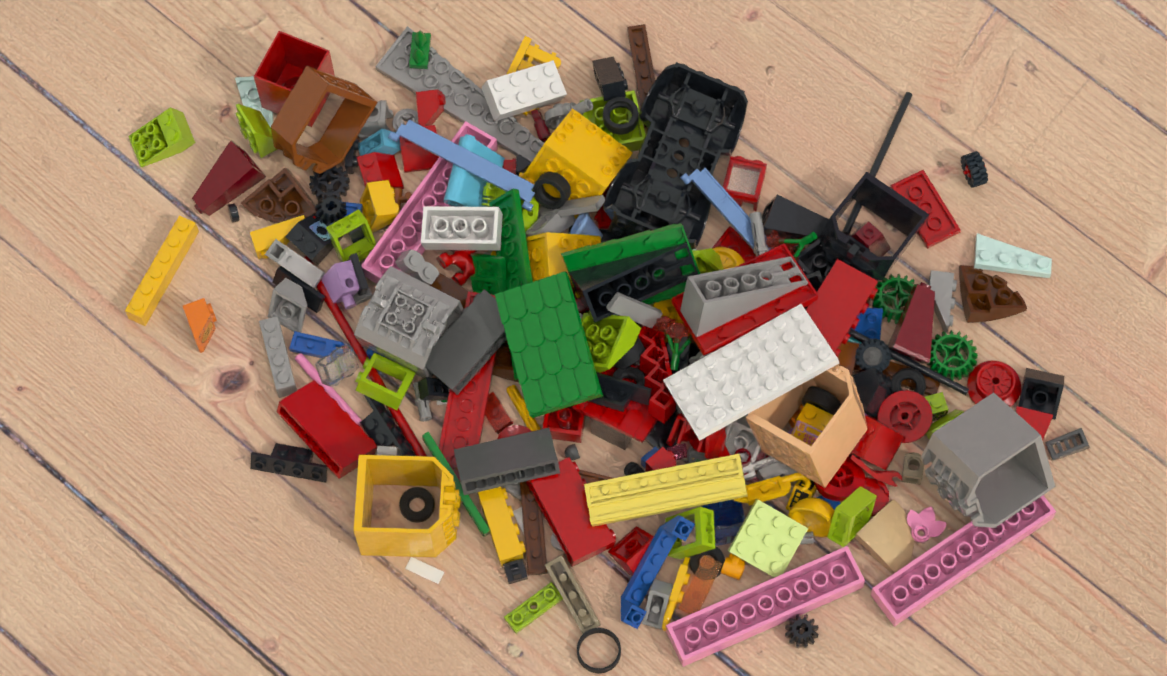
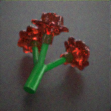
(795, 246)
(676, 331)

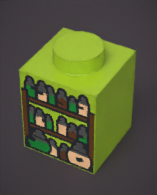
(938, 405)

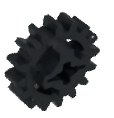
(338, 185)

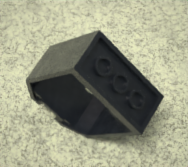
(885, 204)

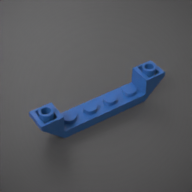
(649, 568)

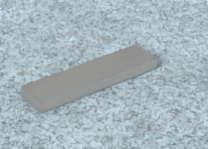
(576, 206)

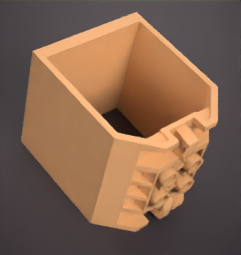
(833, 444)

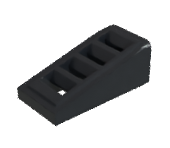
(427, 391)

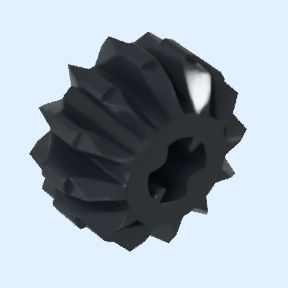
(325, 205)
(798, 624)

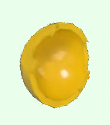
(814, 515)

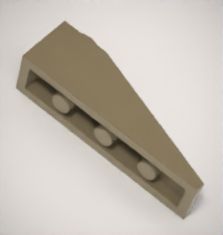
(572, 593)

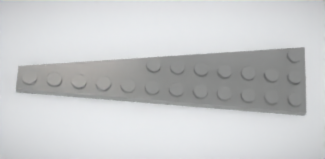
(463, 97)

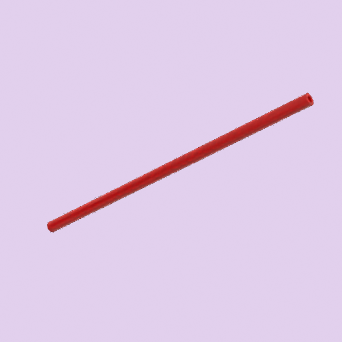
(374, 375)

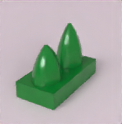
(420, 50)

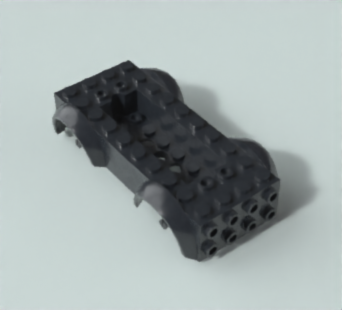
(676, 107)

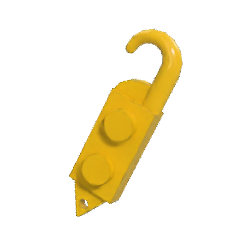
(772, 488)
(677, 594)

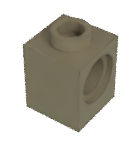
(909, 475)

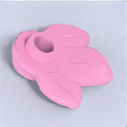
(924, 522)

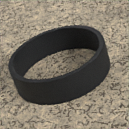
(593, 631)

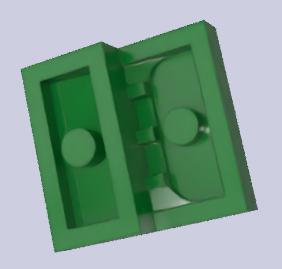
(489, 274)

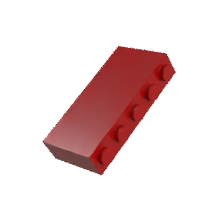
(841, 302)
(326, 428)
(567, 513)

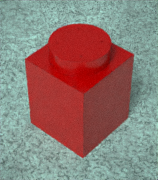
(283, 67)

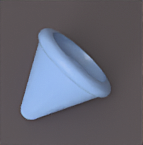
(585, 226)

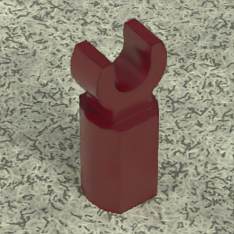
(542, 130)

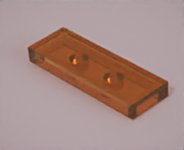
(700, 585)

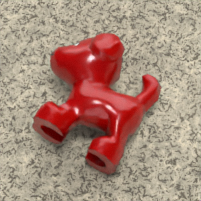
(462, 260)

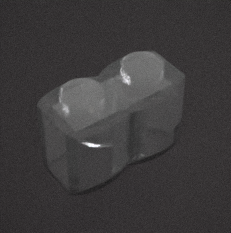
(337, 365)

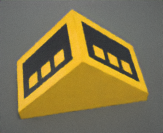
(797, 495)

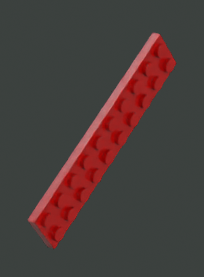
(466, 410)

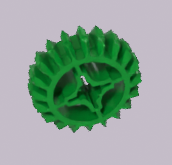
(881, 299)
(962, 366)

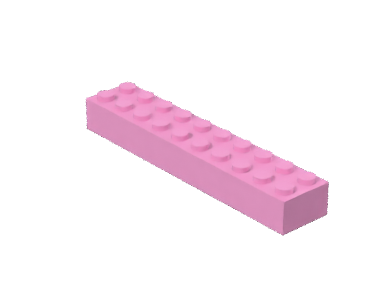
(407, 226)
(954, 561)
(765, 606)

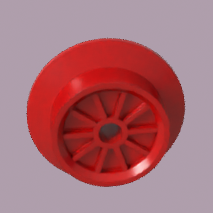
(1005, 379)
(910, 405)
(844, 482)

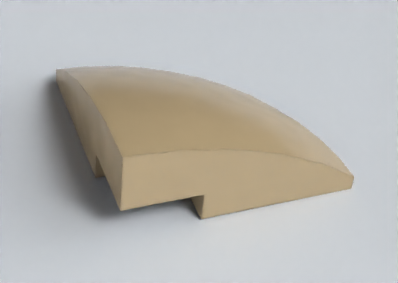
(888, 537)

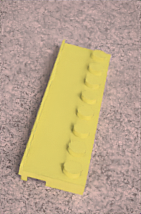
(665, 490)

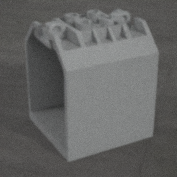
(406, 320)
(988, 463)

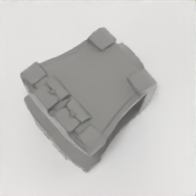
(376, 120)

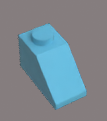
(379, 143)

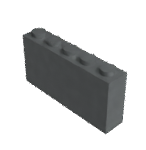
(468, 343)
(506, 461)

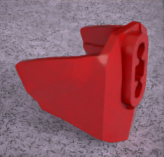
(710, 445)

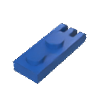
(313, 345)

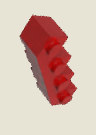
(655, 364)

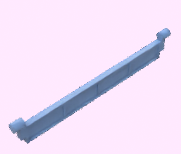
(466, 160)
(723, 203)

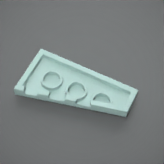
(250, 97)
(1003, 257)

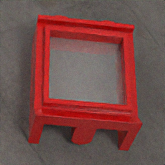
(745, 180)

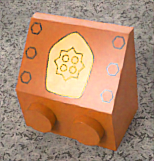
(201, 321)

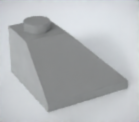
(289, 305)

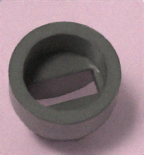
(572, 452)

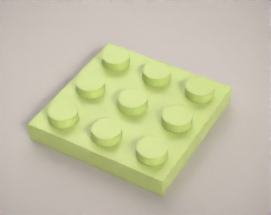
(767, 539)

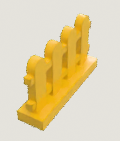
(532, 53)

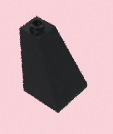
(791, 219)

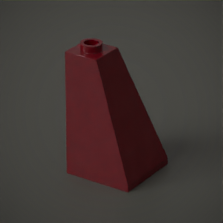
(227, 180)
(872, 239)
(914, 328)

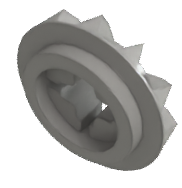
(405, 114)

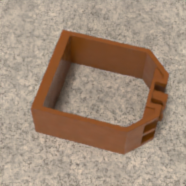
(340, 132)

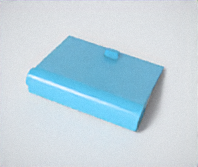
(463, 187)

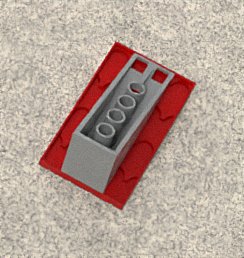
(742, 298)

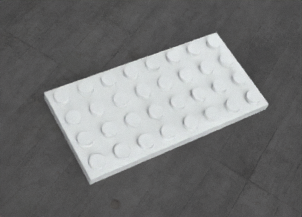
(750, 371)

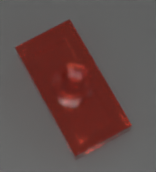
(497, 414)

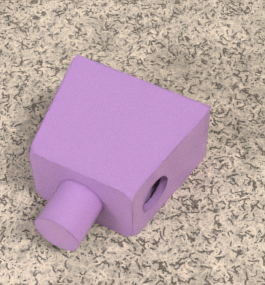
(341, 283)

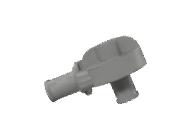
(559, 111)

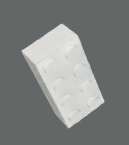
(523, 90)
(461, 228)

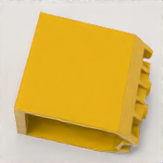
(404, 472)

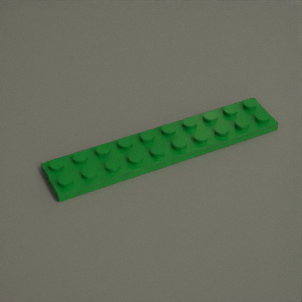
(513, 243)

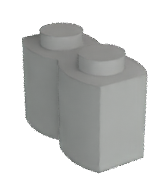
(414, 264)

